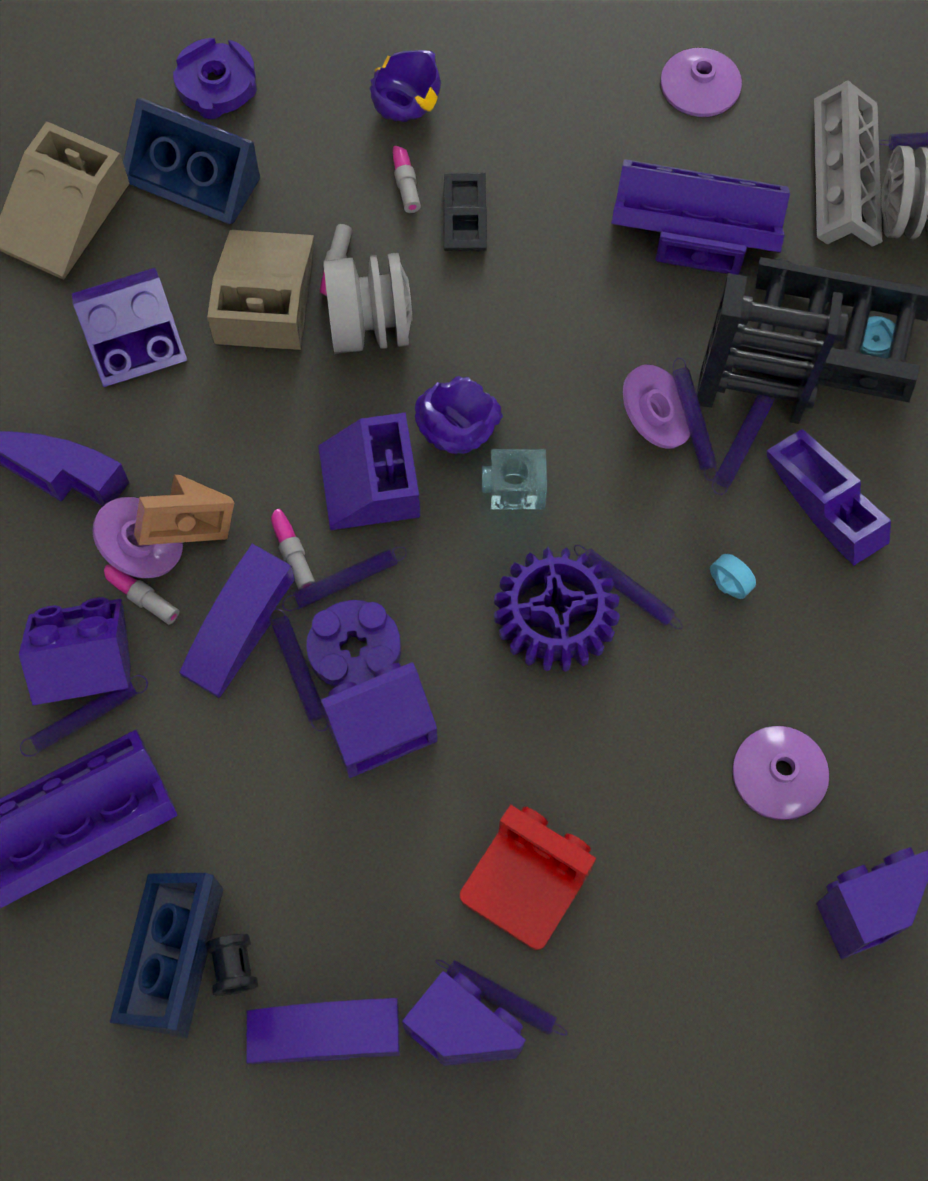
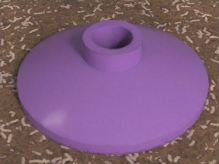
(701, 82)
(655, 406)
(115, 539)
(768, 790)

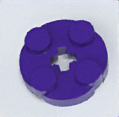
(214, 96)
(346, 620)

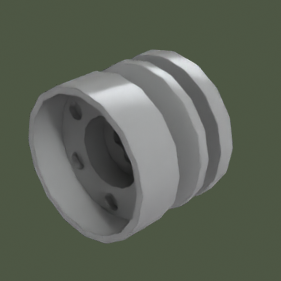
(905, 193)
(367, 303)

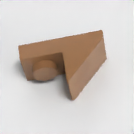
(185, 515)

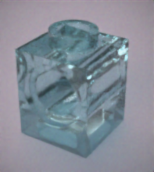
(527, 464)

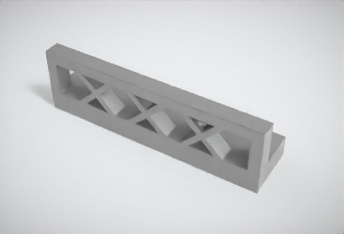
(841, 165)

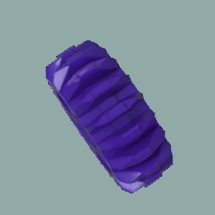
(592, 599)

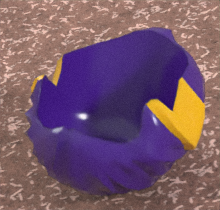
(406, 85)

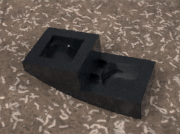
(465, 212)

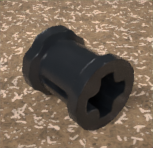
(231, 964)

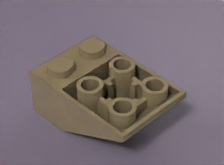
(59, 199)
(261, 290)

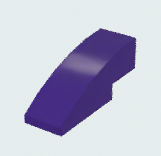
(61, 465)
(830, 496)
(237, 620)
(323, 1031)

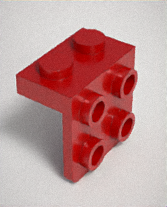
(527, 877)

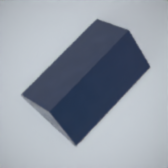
(190, 161)
(167, 953)

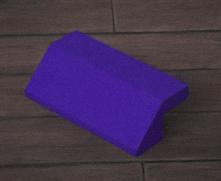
(701, 205)
(79, 815)

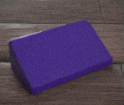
(700, 253)

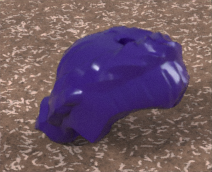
(457, 415)

